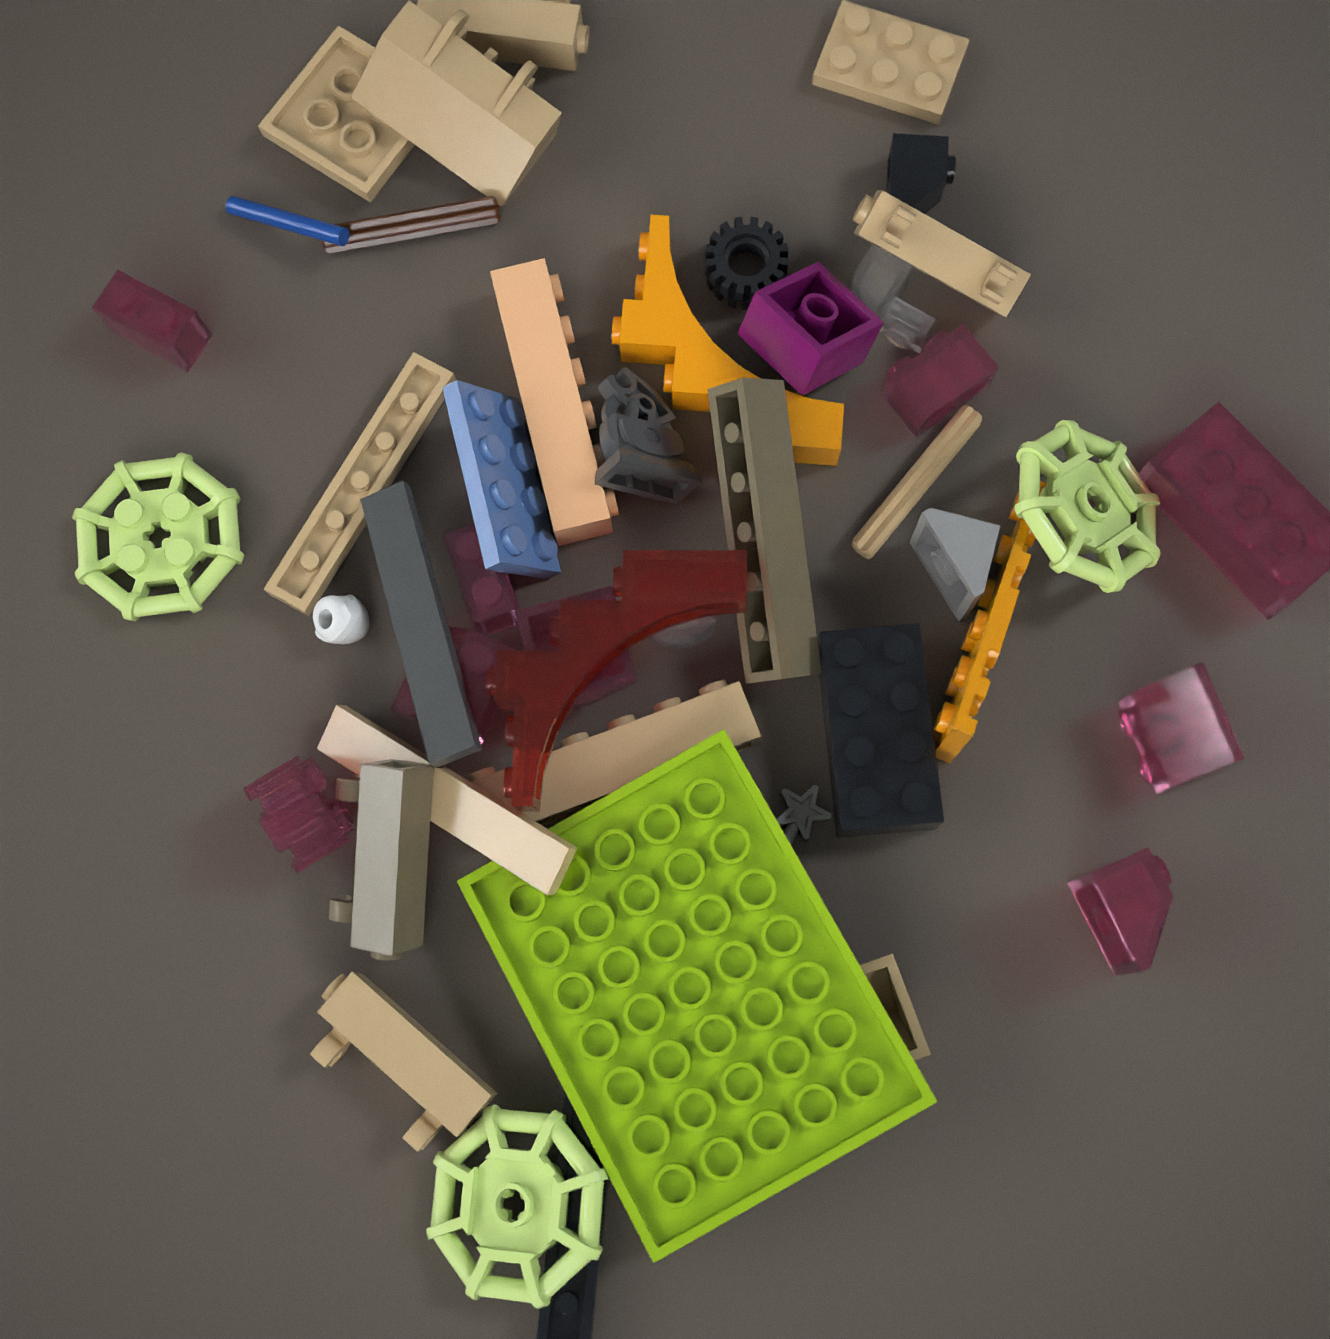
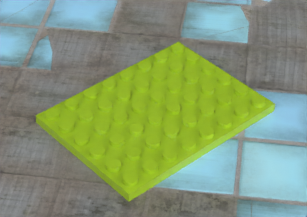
(697, 998)

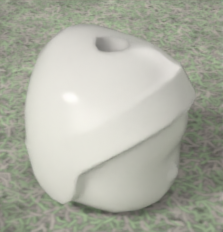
(340, 619)

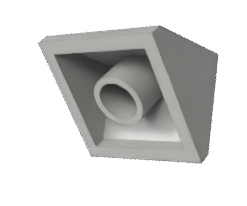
(956, 556)

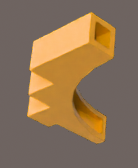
(663, 331)

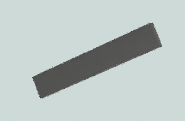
(420, 625)

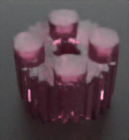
(300, 813)

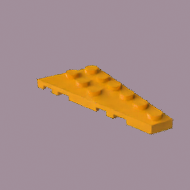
(983, 641)

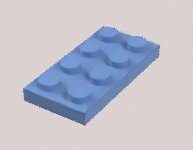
(501, 481)

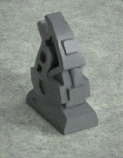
(640, 444)

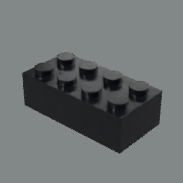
(879, 731)

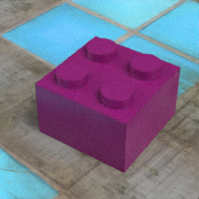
(810, 327)

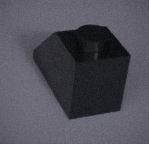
(919, 169)

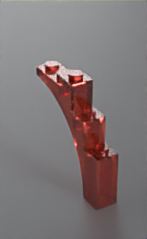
(543, 686)

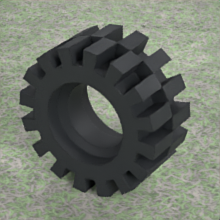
(740, 239)

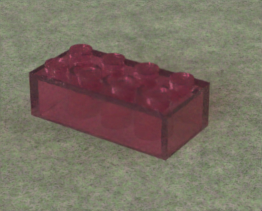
(1242, 510)

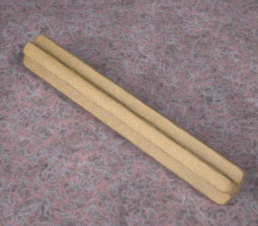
(916, 481)

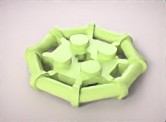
(135, 522)
(1099, 530)
(545, 1211)

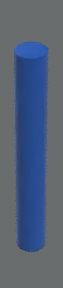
(287, 221)

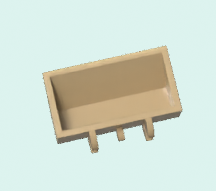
(457, 101)

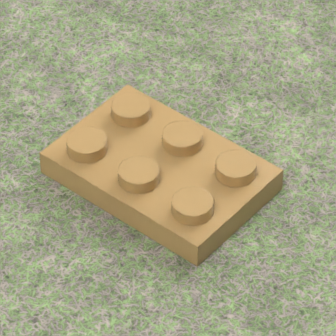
(890, 62)

